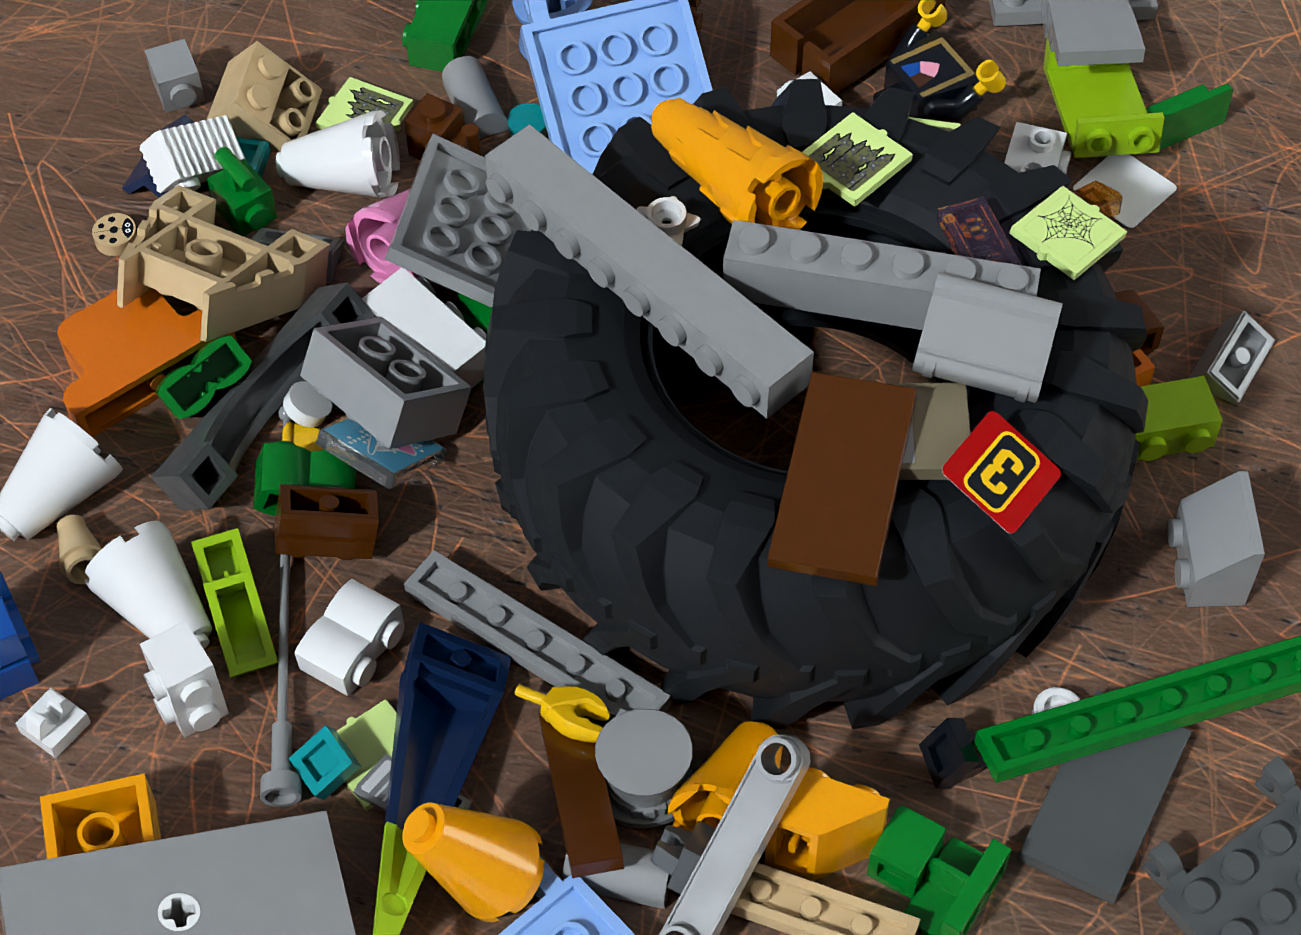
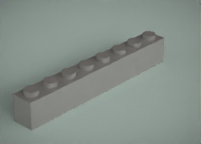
(649, 272)

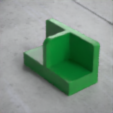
(957, 887)

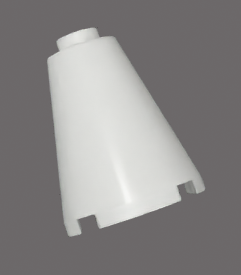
(344, 157)
(52, 476)
(148, 583)

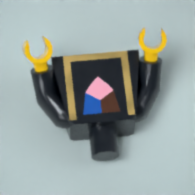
(936, 74)

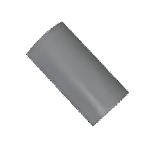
(470, 89)
(637, 883)

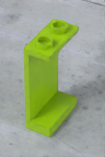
(1102, 109)

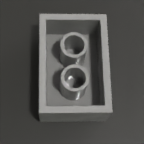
(385, 382)

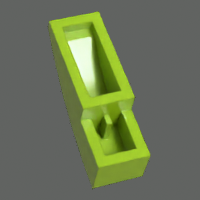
(234, 603)

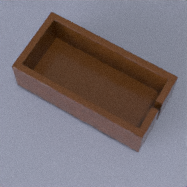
(841, 37)

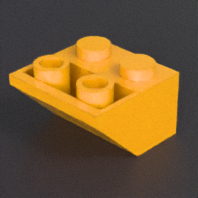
(826, 827)

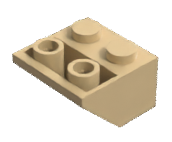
(265, 97)

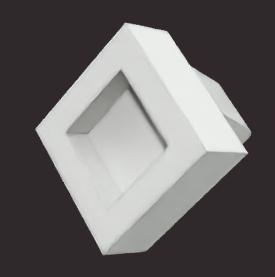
(53, 722)

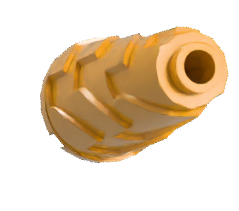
(738, 166)

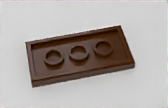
(843, 479)

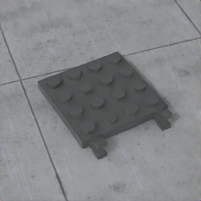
(1247, 883)

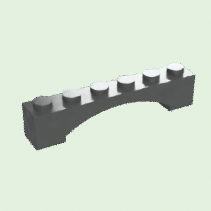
(211, 452)

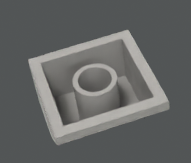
(1217, 543)

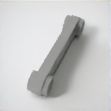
(739, 840)

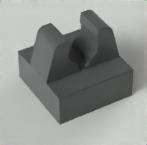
(680, 851)

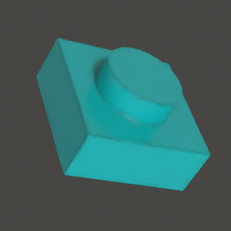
(324, 762)

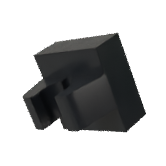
(951, 753)

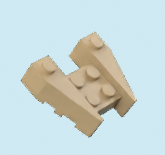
(216, 269)

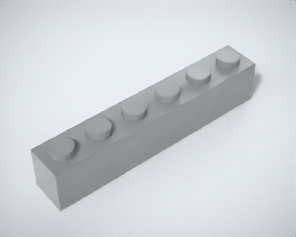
(851, 274)

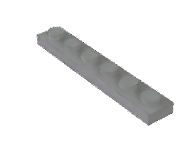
(528, 636)

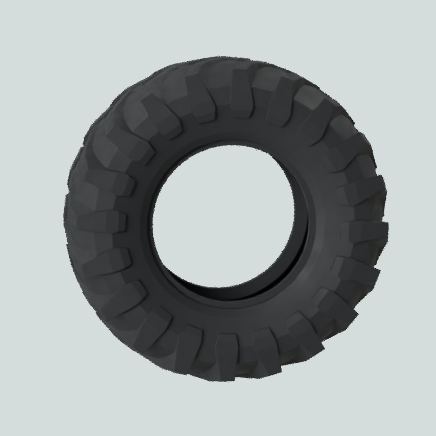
(675, 533)

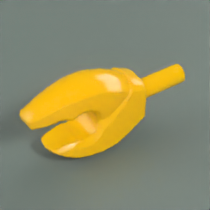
(565, 708)

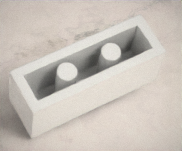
(434, 326)

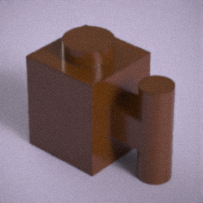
(442, 119)

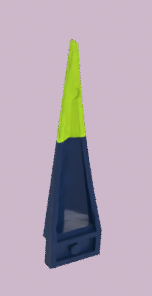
(441, 720)

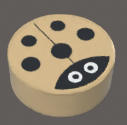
(113, 233)

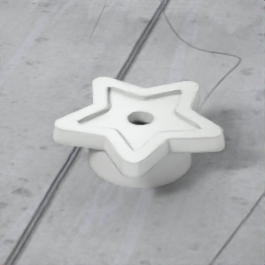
(670, 210)

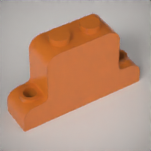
(123, 356)

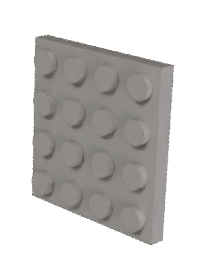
(453, 224)

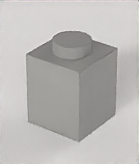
(175, 75)

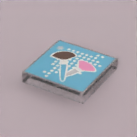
(384, 465)

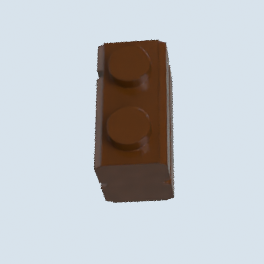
(326, 522)

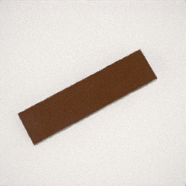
(582, 804)

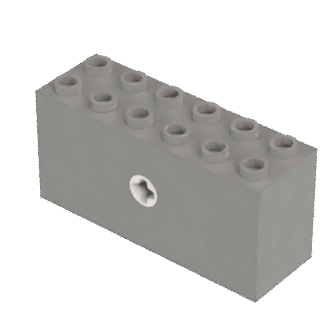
(214, 882)

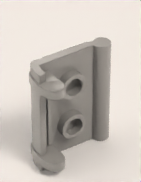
(987, 337)

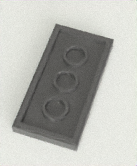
(1102, 813)

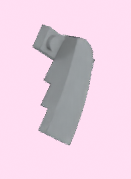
(1083, 29)

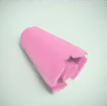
(372, 232)

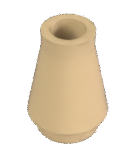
(76, 548)

